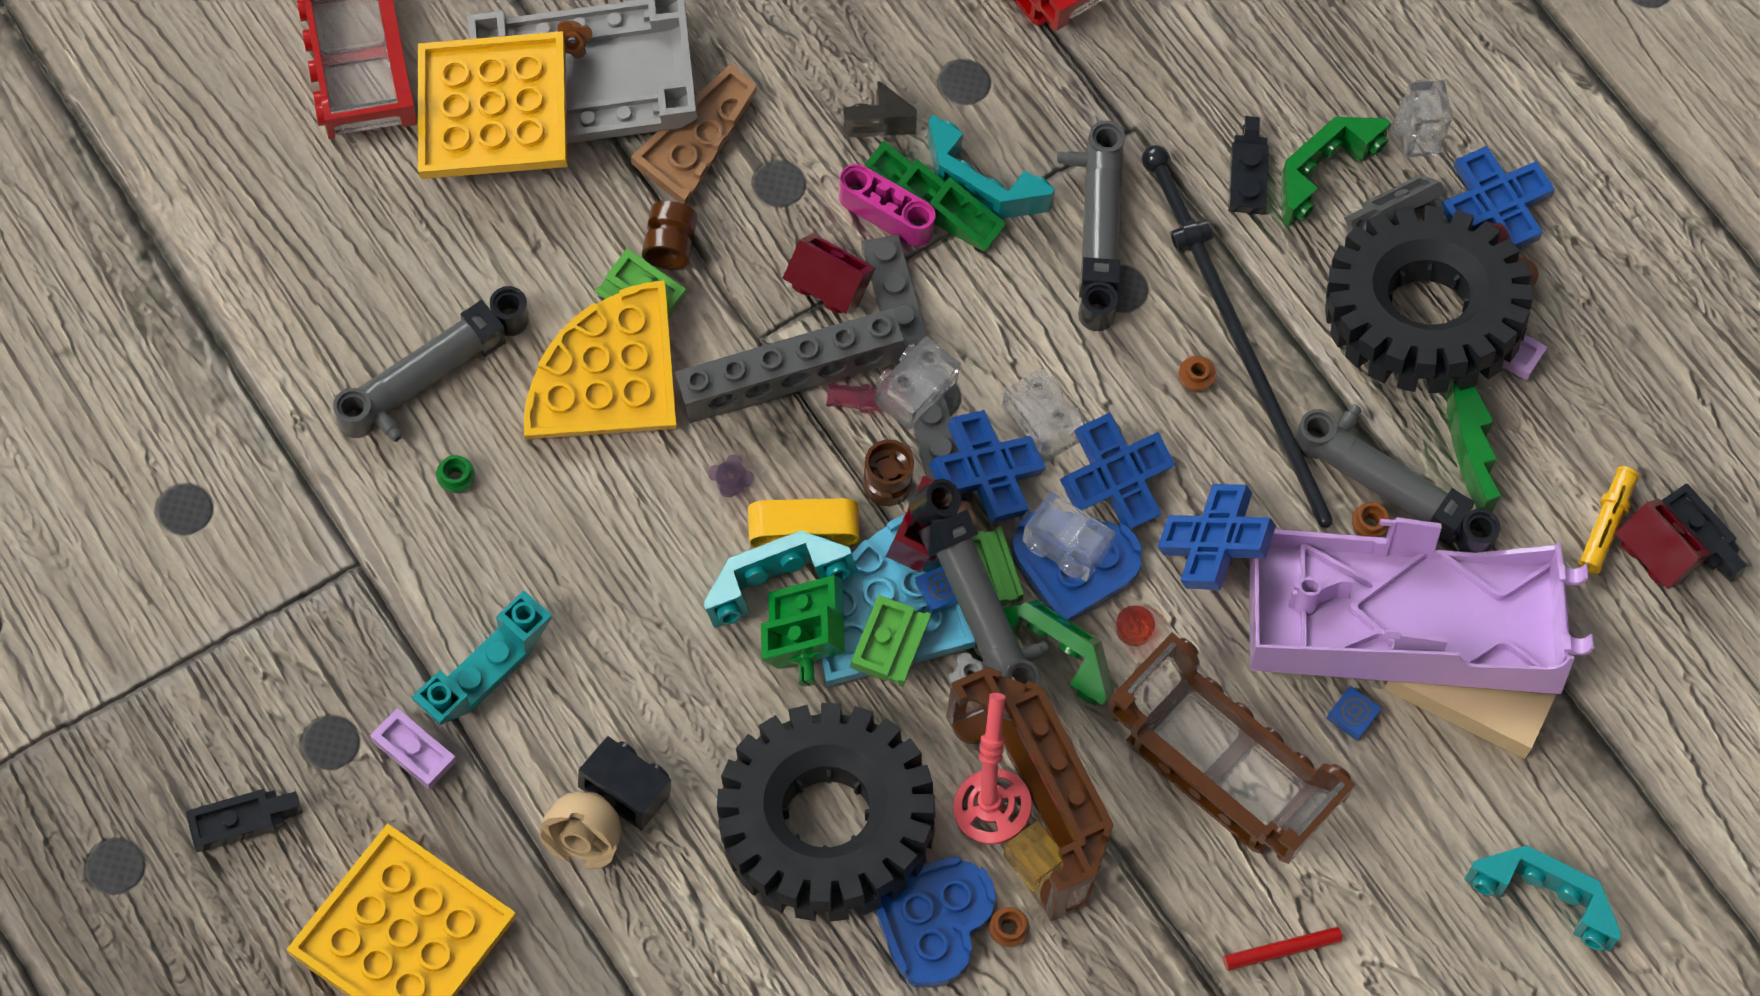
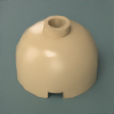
(582, 827)

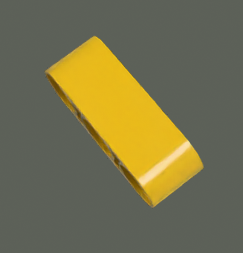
(826, 518)

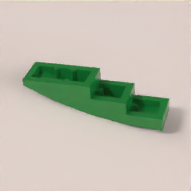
(953, 205)
(1469, 427)

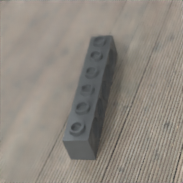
(791, 365)

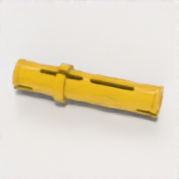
(1614, 506)

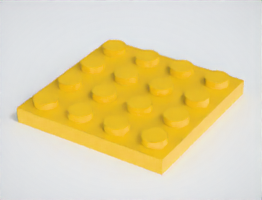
(492, 105)
(401, 925)

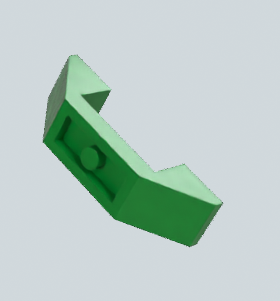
(1355, 134)
(1093, 675)

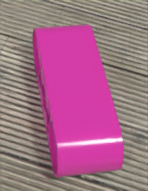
(886, 205)

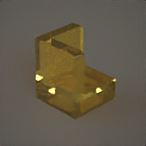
(1032, 855)

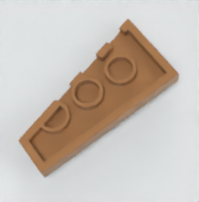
(683, 155)

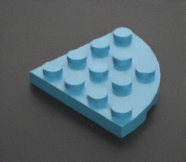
(884, 577)

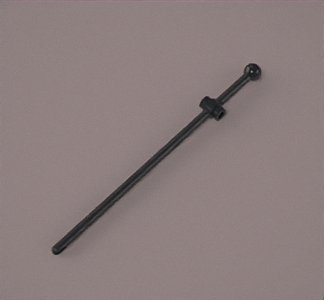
(1192, 236)

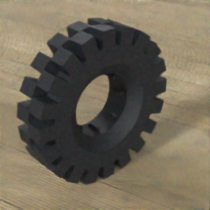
(1451, 254)
(816, 751)

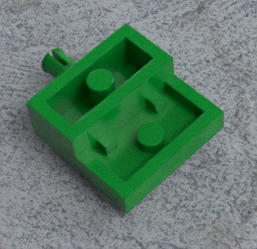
(804, 626)

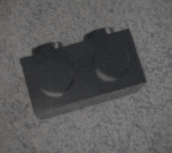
(625, 781)

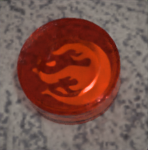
(1135, 625)

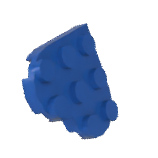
(1071, 595)
(934, 918)

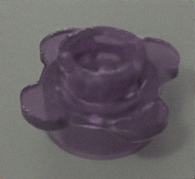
(727, 486)

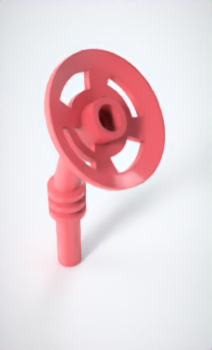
(992, 795)

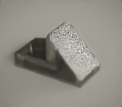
(888, 117)

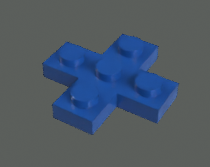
(1500, 196)
(989, 465)
(1117, 471)
(1216, 536)

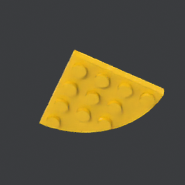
(606, 370)

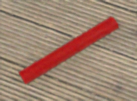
(1282, 948)

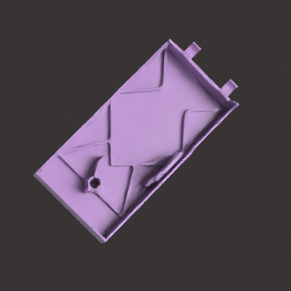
(1413, 610)

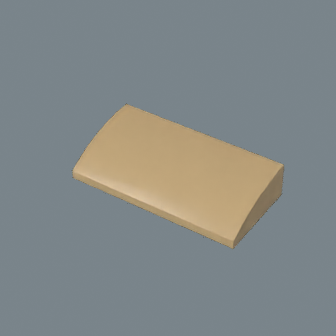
(1496, 715)

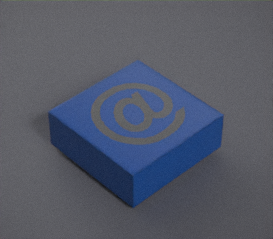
(936, 590)
(1353, 713)

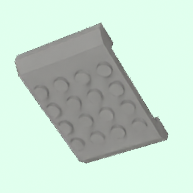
(633, 66)

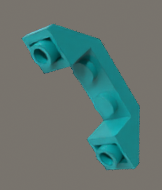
(1026, 197)
(752, 568)
(489, 665)
(1597, 922)

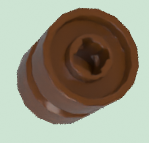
(669, 234)
(888, 472)

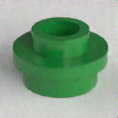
(455, 464)

